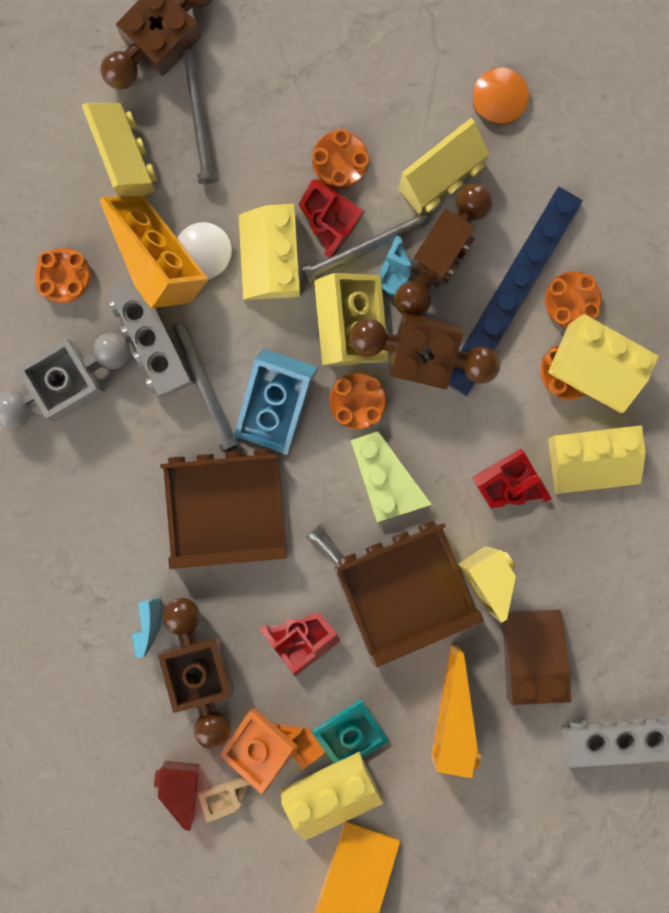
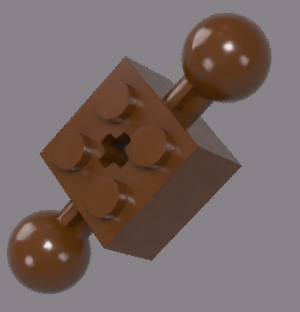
(146, 40)
(445, 242)
(415, 334)
(186, 690)

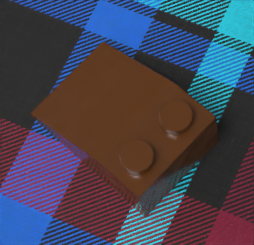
(536, 658)

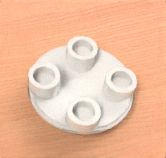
(208, 247)

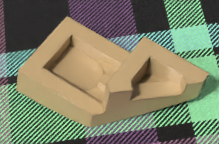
(222, 799)

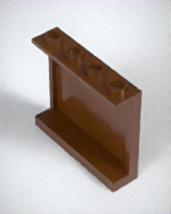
(224, 509)
(406, 593)

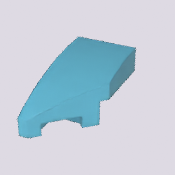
(395, 269)
(151, 623)

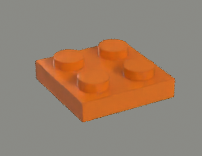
(258, 750)

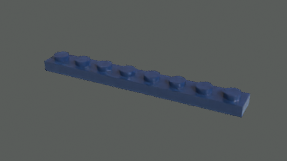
(519, 279)

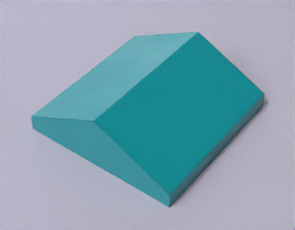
(350, 732)

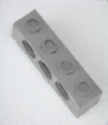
(176, 376)
(636, 750)

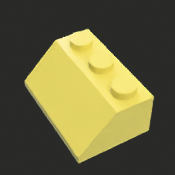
(120, 148)
(444, 168)
(269, 252)
(341, 303)
(602, 363)
(597, 459)
(492, 579)
(330, 797)

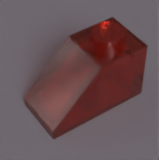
(178, 790)

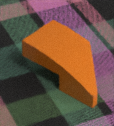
(308, 747)

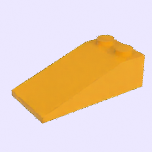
(152, 253)
(455, 735)
(358, 871)

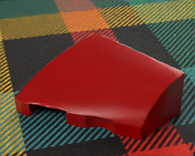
(330, 215)
(511, 482)
(301, 641)

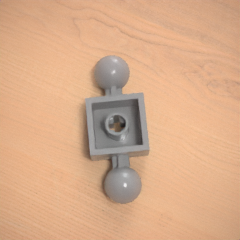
(80, 385)

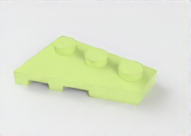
(386, 479)

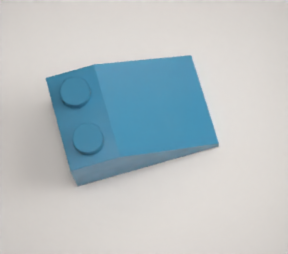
(275, 400)

